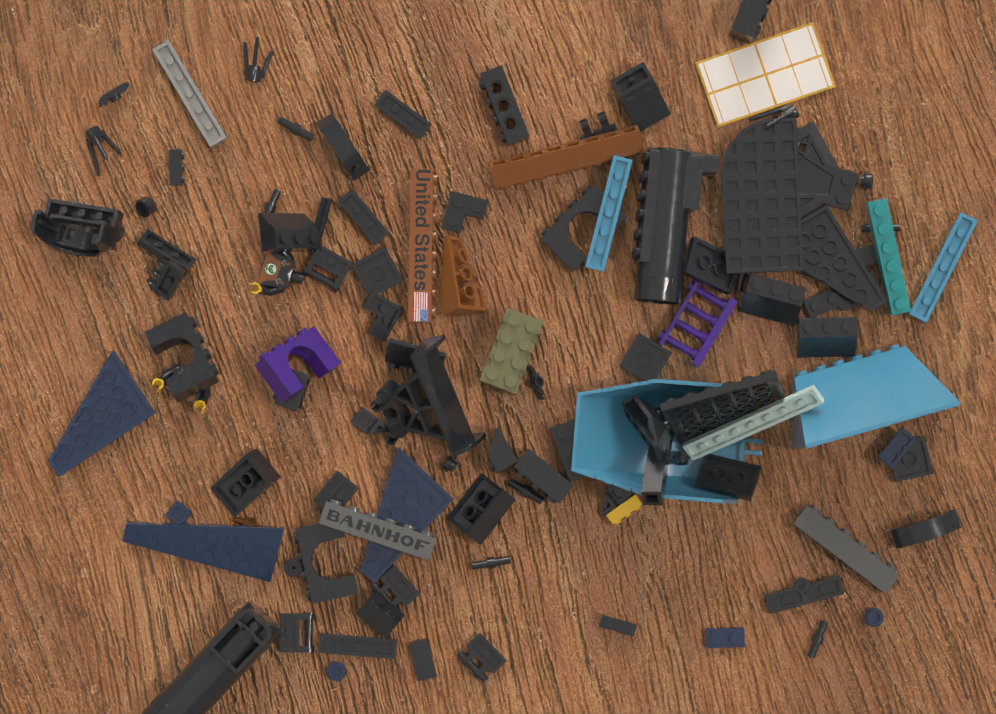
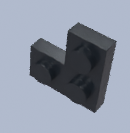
(462, 205)
(386, 314)

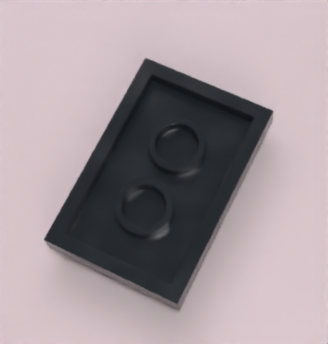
(708, 266)
(728, 477)

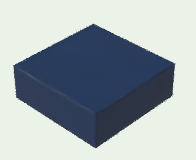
(179, 513)

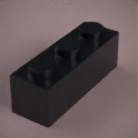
(176, 167)
(617, 625)

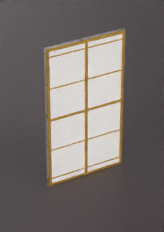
(765, 74)

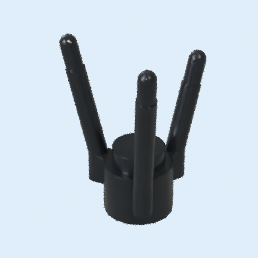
(252, 71)
(786, 112)
(95, 137)

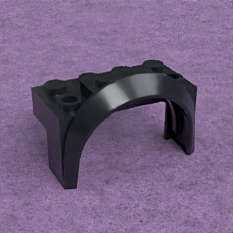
(77, 239)

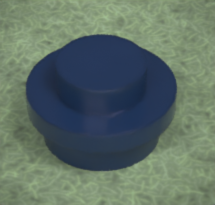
(873, 617)
(336, 671)

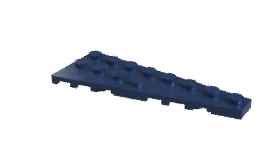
(231, 548)

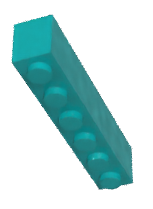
(887, 256)

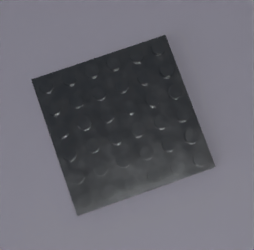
(717, 406)

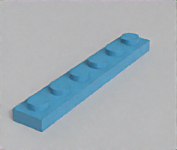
(608, 213)
(943, 267)

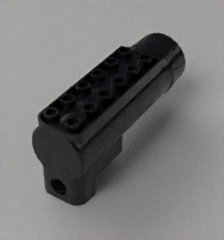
(667, 196)
(218, 664)

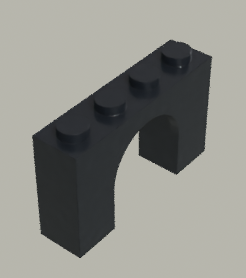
(557, 237)
(201, 372)
(321, 588)

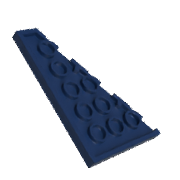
(107, 413)
(409, 499)

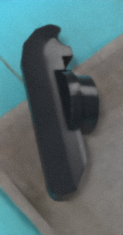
(114, 94)
(536, 382)

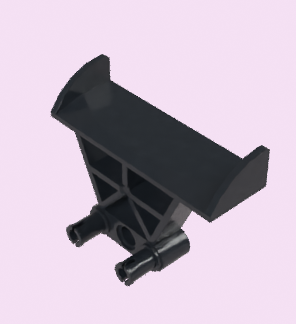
(395, 399)

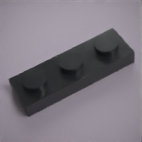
(403, 114)
(363, 217)
(165, 250)

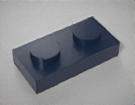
(724, 637)

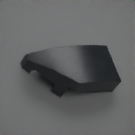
(368, 422)
(613, 497)

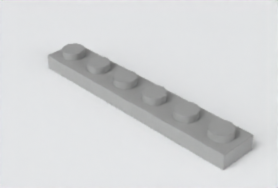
(189, 93)

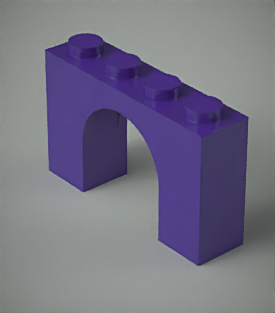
(309, 346)

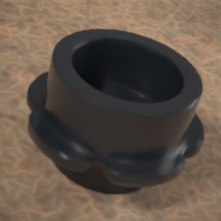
(866, 181)
(681, 458)
(449, 463)
(288, 567)

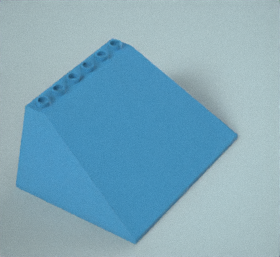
(867, 396)

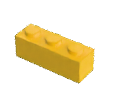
(624, 510)

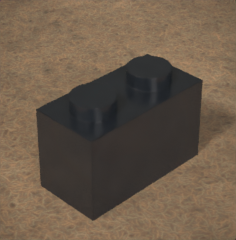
(380, 614)

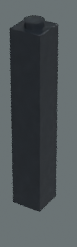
(656, 474)

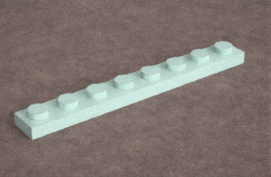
(753, 422)

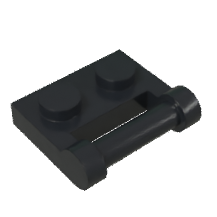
(331, 262)
(291, 632)

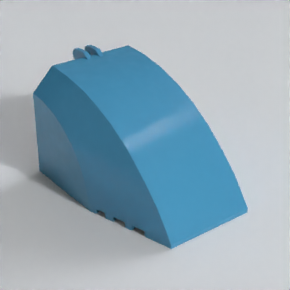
(615, 453)

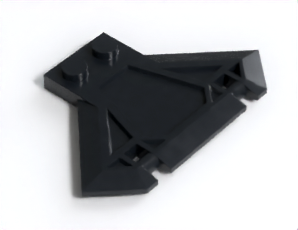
(819, 175)

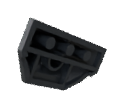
(648, 424)

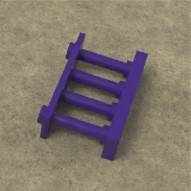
(715, 322)

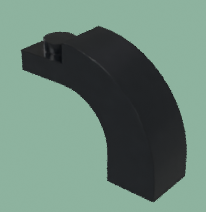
(343, 146)
(926, 529)

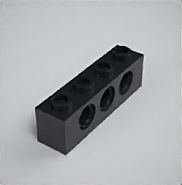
(497, 77)

